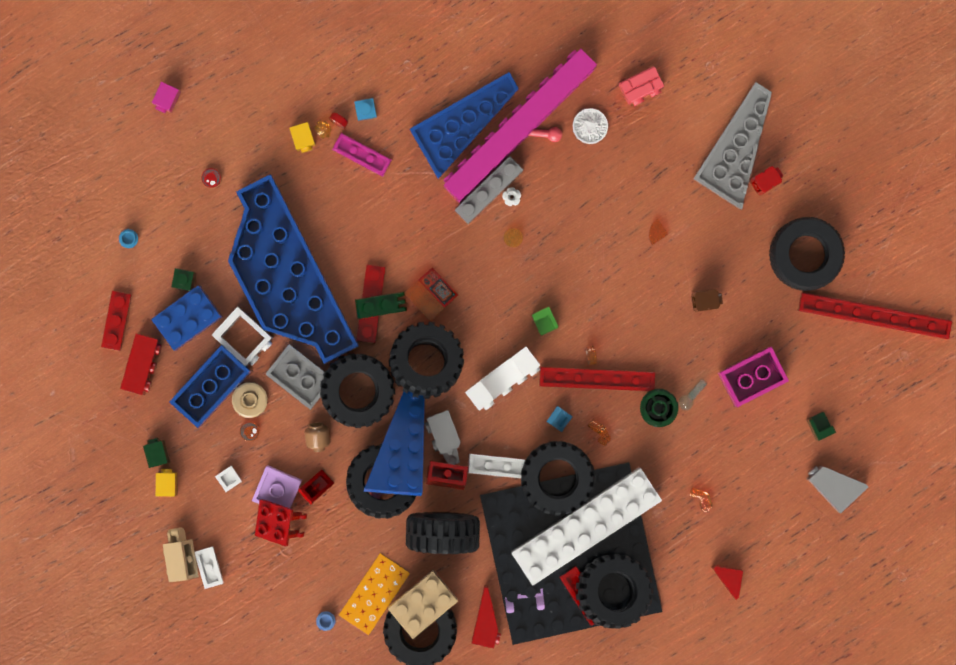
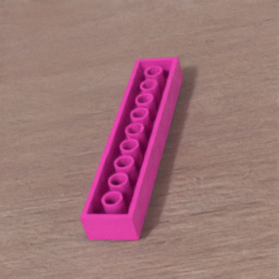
(520, 125)

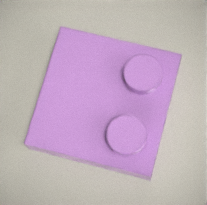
(277, 487)

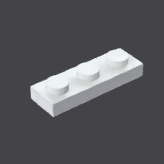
(495, 466)

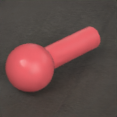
(553, 134)

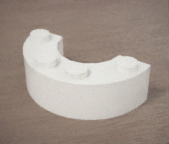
(502, 378)

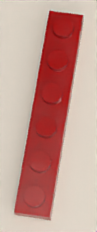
(597, 379)

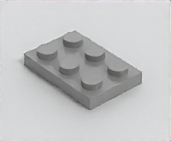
(297, 376)

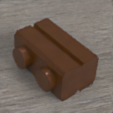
(706, 300)

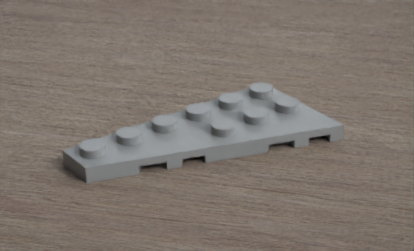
(733, 156)

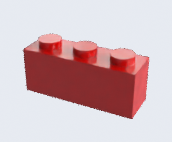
(141, 364)

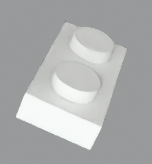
(209, 567)

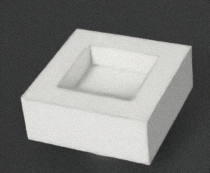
(228, 478)

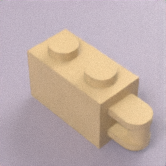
(179, 556)

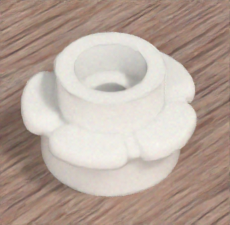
(511, 191)

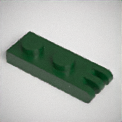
(380, 305)

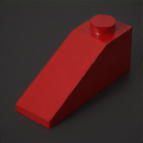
(486, 626)

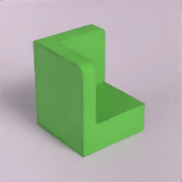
(545, 321)

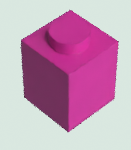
(165, 98)

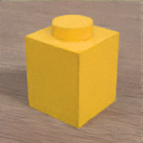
(302, 137)
(166, 483)

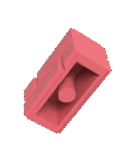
(641, 85)

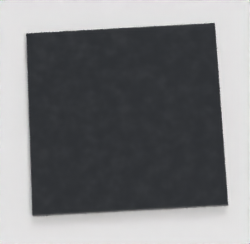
(515, 520)

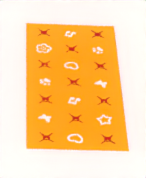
(374, 594)

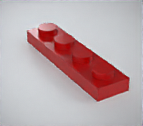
(372, 287)

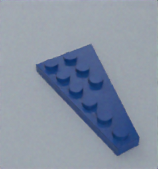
(454, 128)
(400, 458)

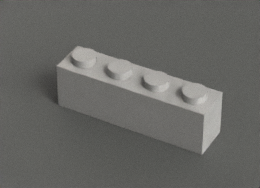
(488, 190)

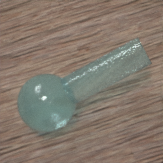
(686, 402)

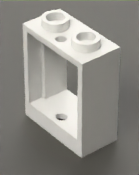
(228, 323)

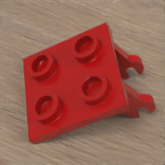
(274, 523)

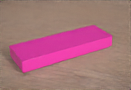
(362, 154)

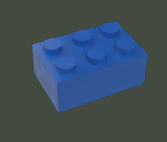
(187, 318)

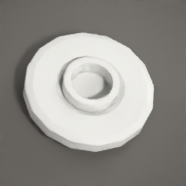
(590, 126)

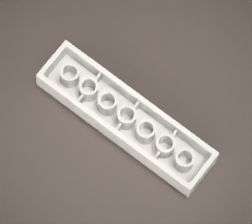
(586, 526)

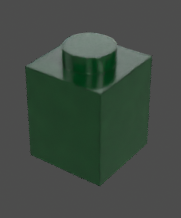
(183, 279)
(156, 453)

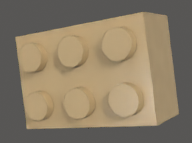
(423, 604)

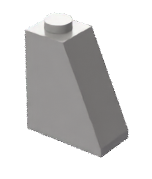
(836, 487)

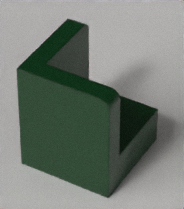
(820, 426)

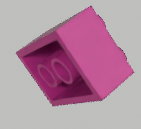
(753, 376)

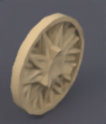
(249, 400)

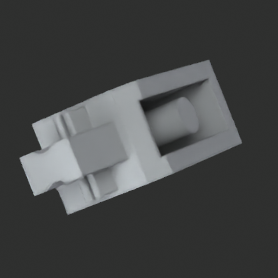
(445, 436)

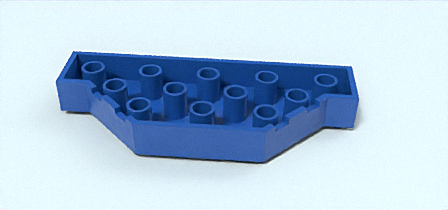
(283, 275)

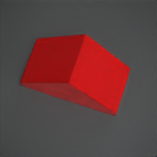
(316, 486)
(730, 578)

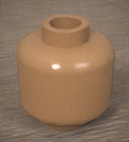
(317, 436)

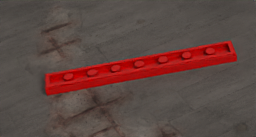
(875, 315)

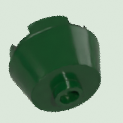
(659, 408)

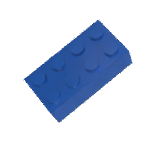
(210, 386)

